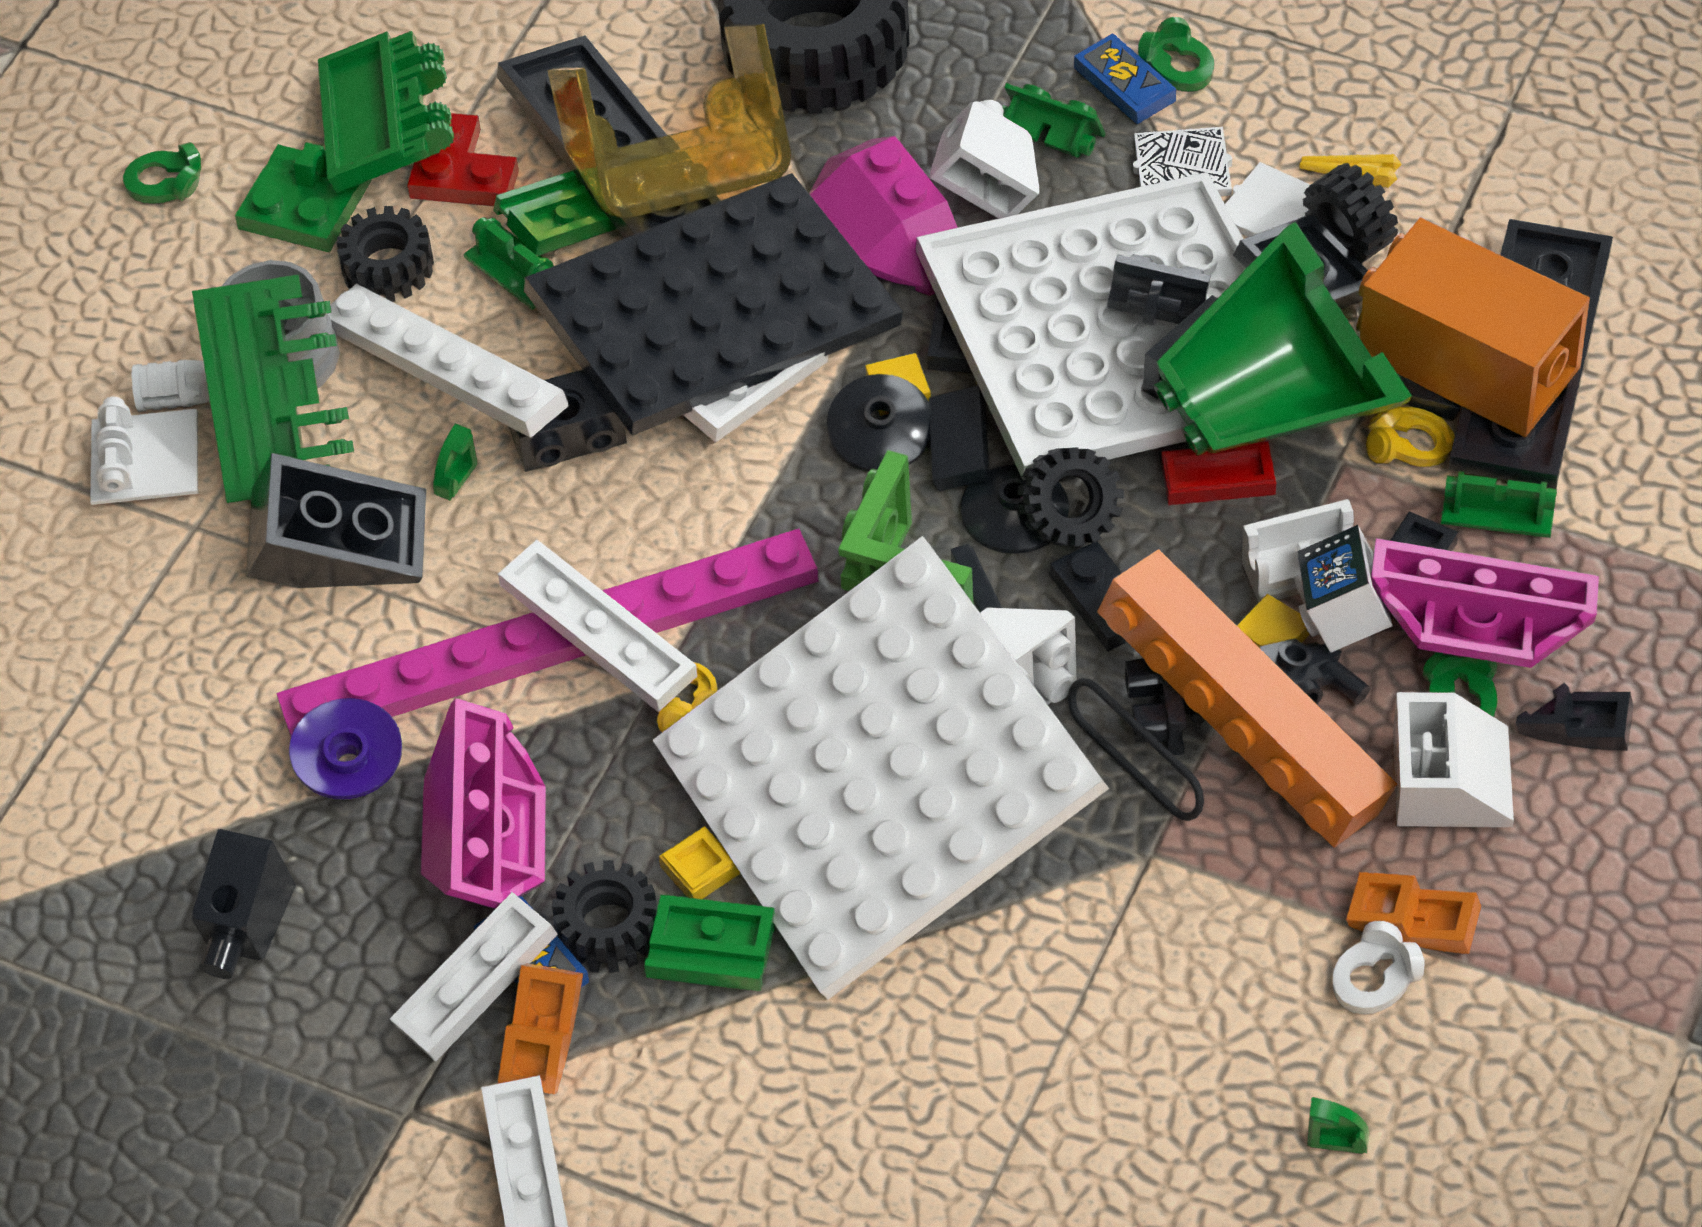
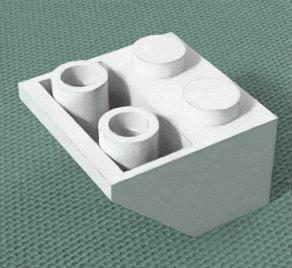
(1041, 645)
(1450, 763)

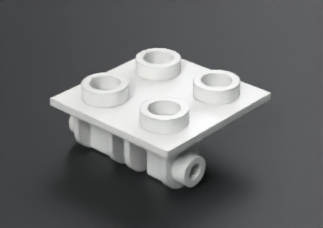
(142, 454)

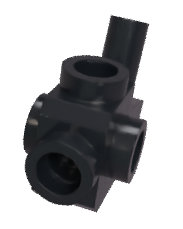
(1314, 667)

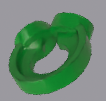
(1175, 35)
(185, 161)
(1444, 669)

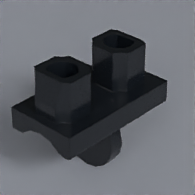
(1156, 289)
(1162, 719)

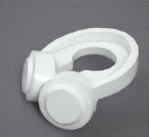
(1378, 942)

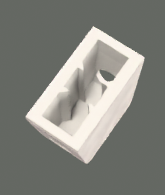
(987, 160)

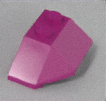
(882, 206)
(1482, 603)
(482, 810)

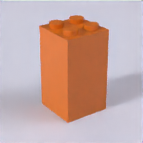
(1473, 325)

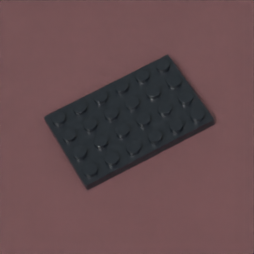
(712, 302)

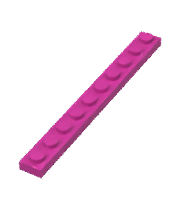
(531, 644)

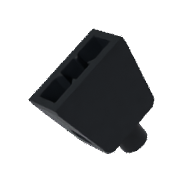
(240, 901)

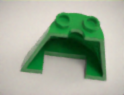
(1273, 357)

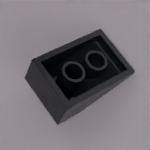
(333, 527)

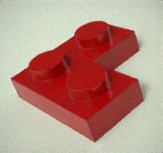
(461, 174)

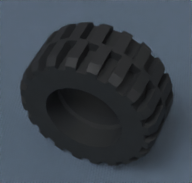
(827, 62)

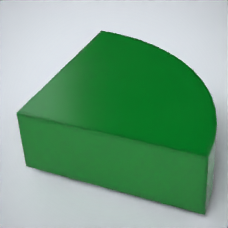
(454, 462)
(1336, 1128)

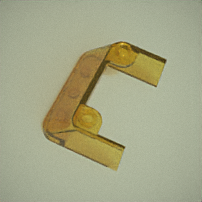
(736, 150)

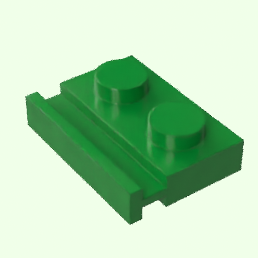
(552, 213)
(710, 942)

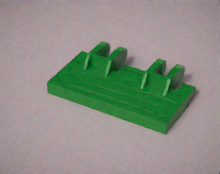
(377, 108)
(252, 381)

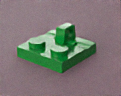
(297, 201)

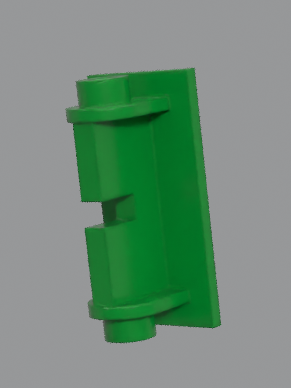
(1068, 123)
(504, 258)
(1511, 508)

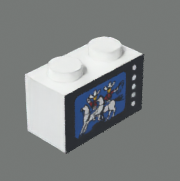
(1340, 590)

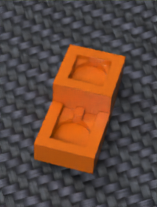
(1424, 916)
(541, 1026)

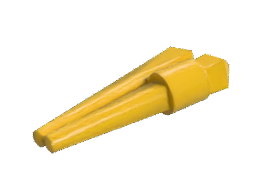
(1380, 166)

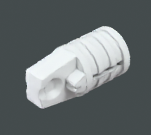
(169, 385)

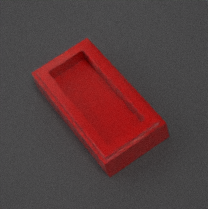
(1219, 475)

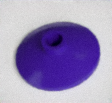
(343, 729)

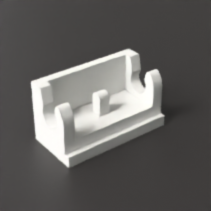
(1273, 544)

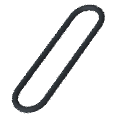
(1163, 751)

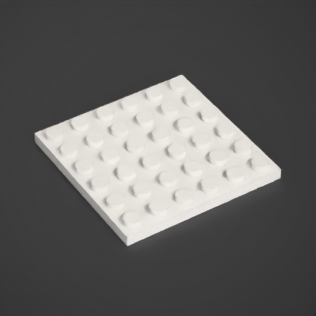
(1036, 318)
(878, 767)

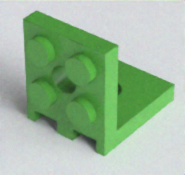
(881, 524)

